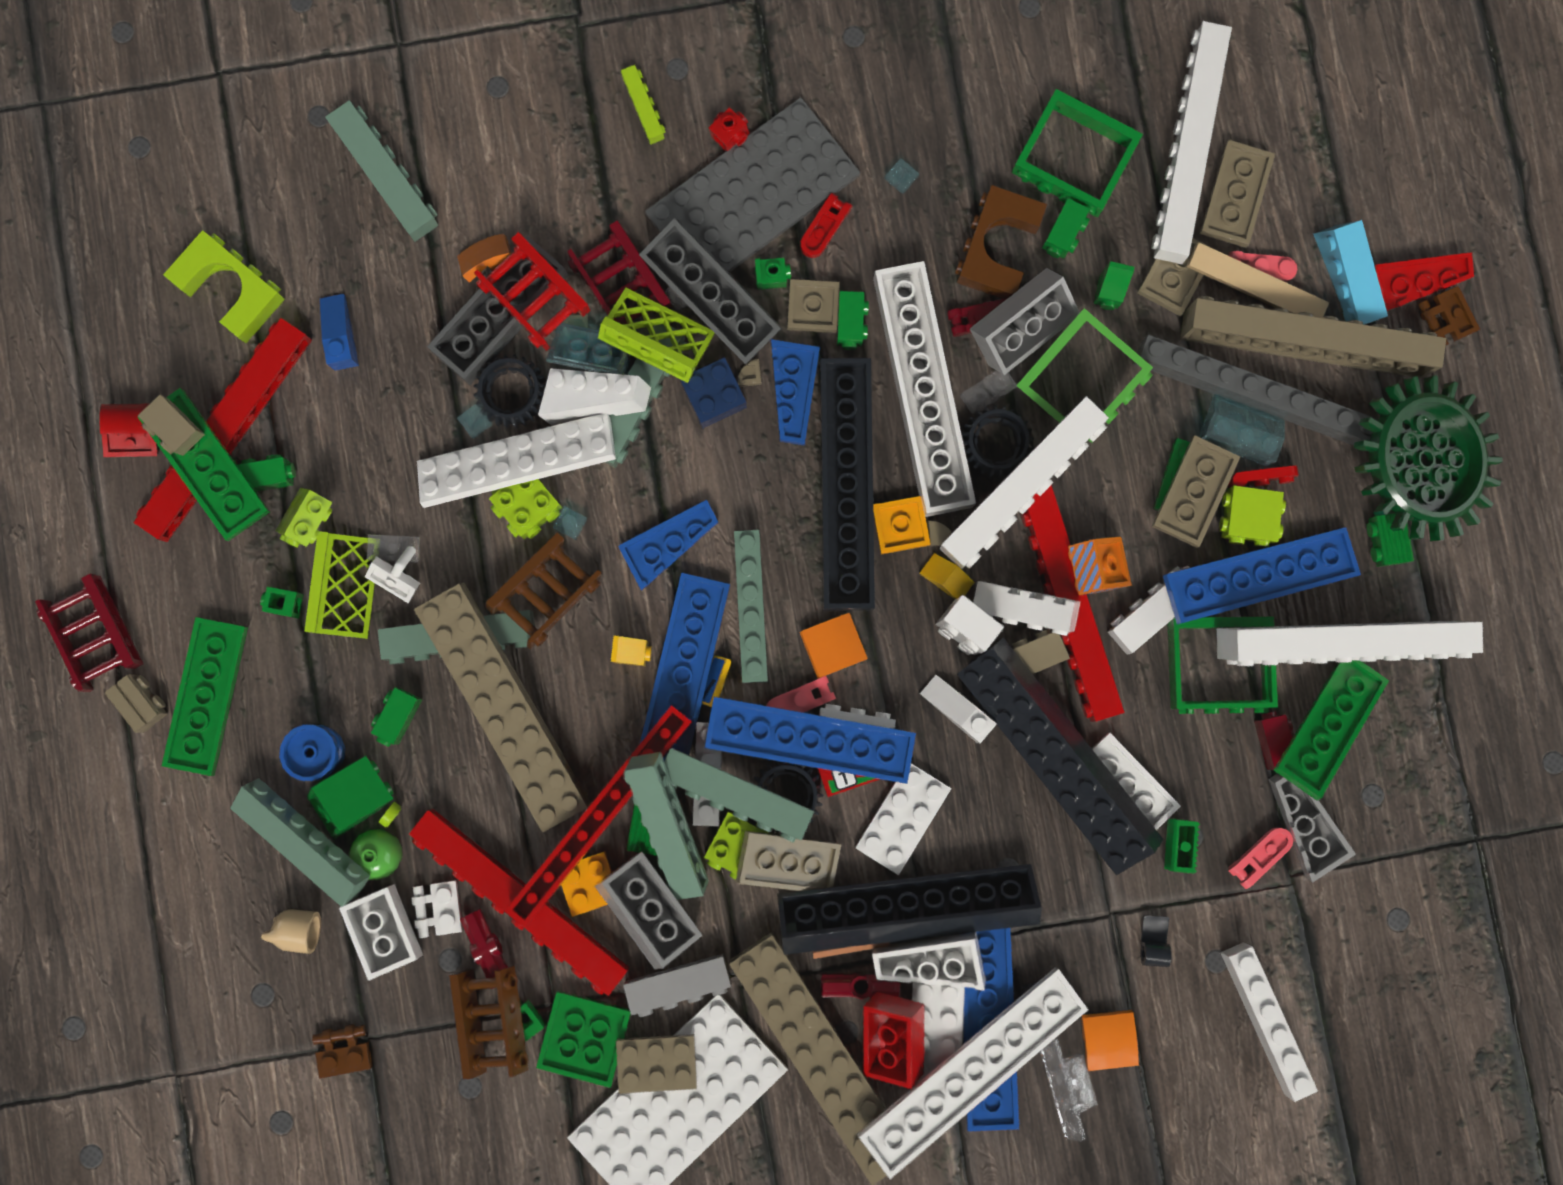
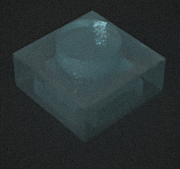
(570, 523)

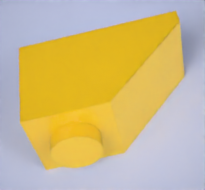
(630, 651)

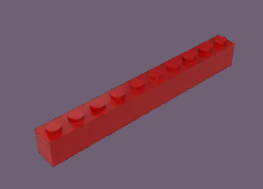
(229, 421)
(1084, 644)
(592, 823)
(502, 886)

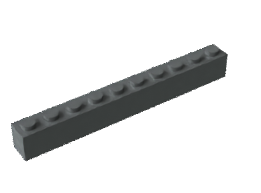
(1253, 390)

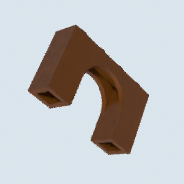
(999, 209)

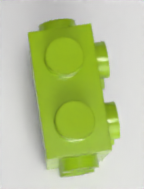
(525, 507)
(1252, 516)
(304, 518)
(728, 843)

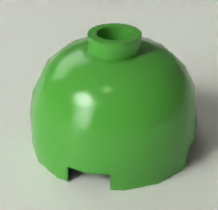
(377, 853)

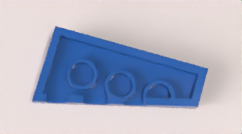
(794, 385)
(662, 545)

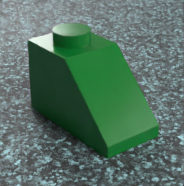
(1113, 285)

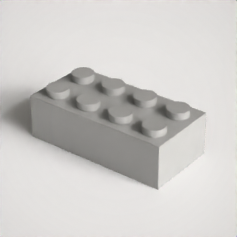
(1025, 321)
(648, 911)

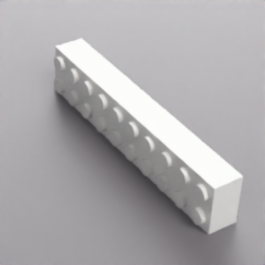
(924, 389)
(1349, 642)

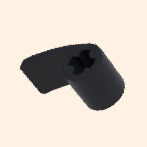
(1154, 944)

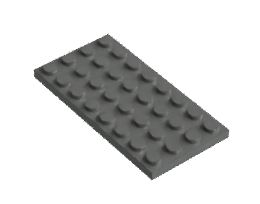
(759, 186)

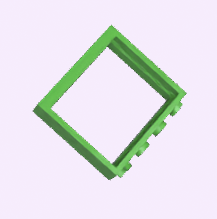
(1123, 397)

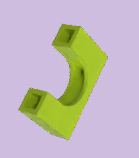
(207, 257)

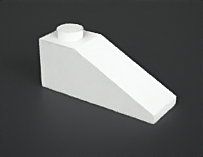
(958, 709)

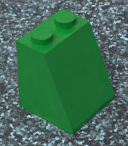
(350, 796)

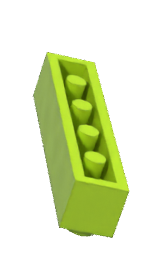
(643, 104)

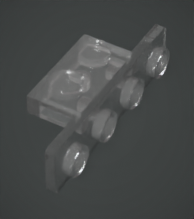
(1070, 1088)

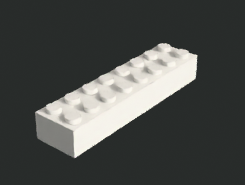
(1024, 482)

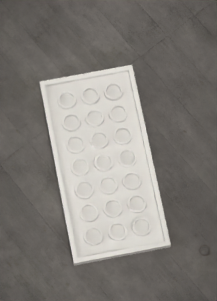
(660, 1133)

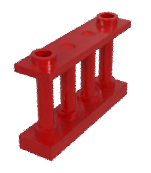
(539, 268)

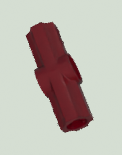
(483, 943)
(843, 985)

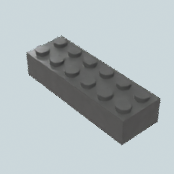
(710, 290)
(485, 325)

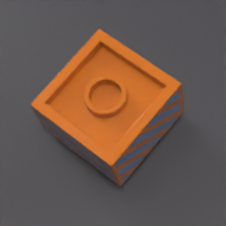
(1099, 565)

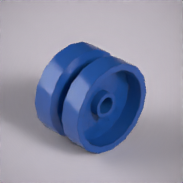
(297, 756)

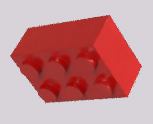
(894, 1040)

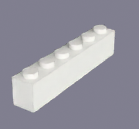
(1269, 1022)

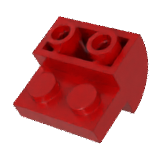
(124, 432)

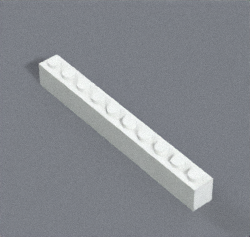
(1192, 142)

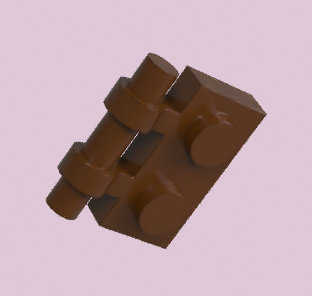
(1454, 312)
(343, 1059)

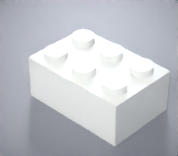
(968, 626)
(381, 932)

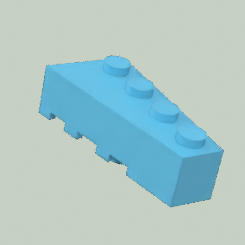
(1352, 271)

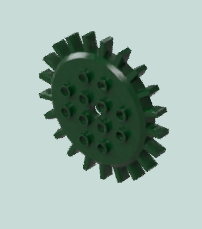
(1463, 459)

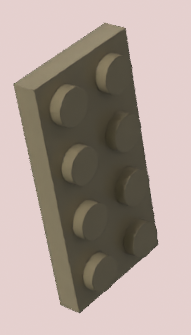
(1237, 193)
(1196, 491)
(788, 865)

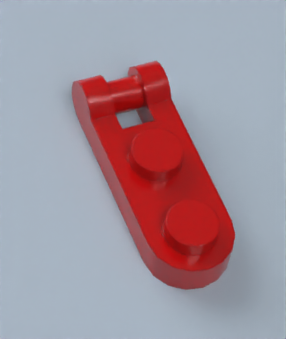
(824, 226)
(1264, 476)

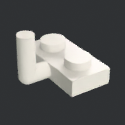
(392, 577)

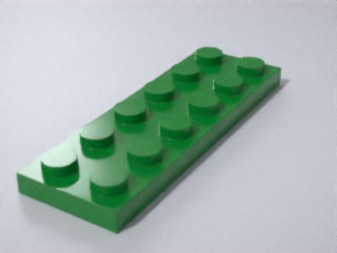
(215, 477)
(204, 697)
(1331, 727)

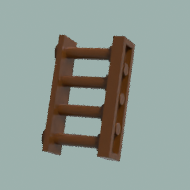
(536, 567)
(468, 1024)

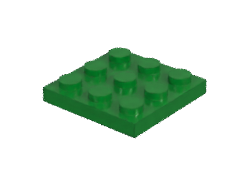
(583, 1038)

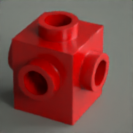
(729, 129)

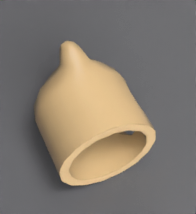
(295, 931)

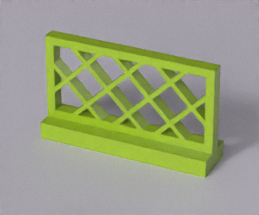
(648, 347)
(319, 587)

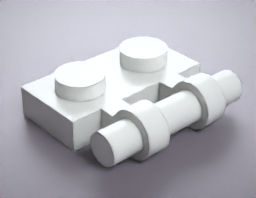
(445, 908)

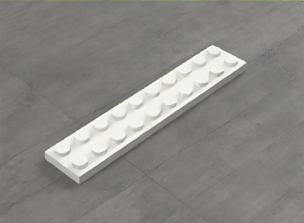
(972, 1072)

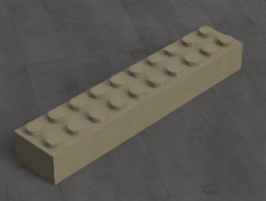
(1312, 337)
(502, 706)
(811, 1044)

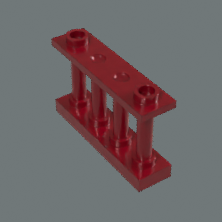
(629, 259)
(106, 613)

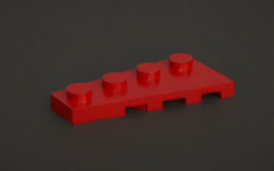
(1417, 278)

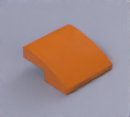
(484, 253)
(833, 645)
(1110, 1040)

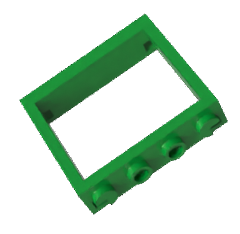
(1093, 120)
(1268, 672)

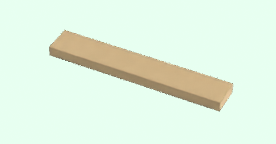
(1254, 282)

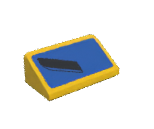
(716, 679)

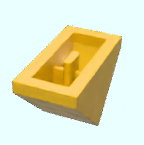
(947, 576)

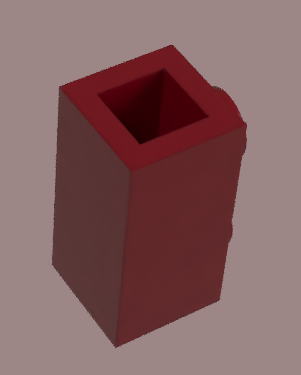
(1274, 736)

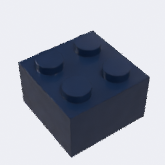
(714, 393)

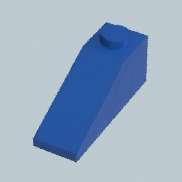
(337, 333)

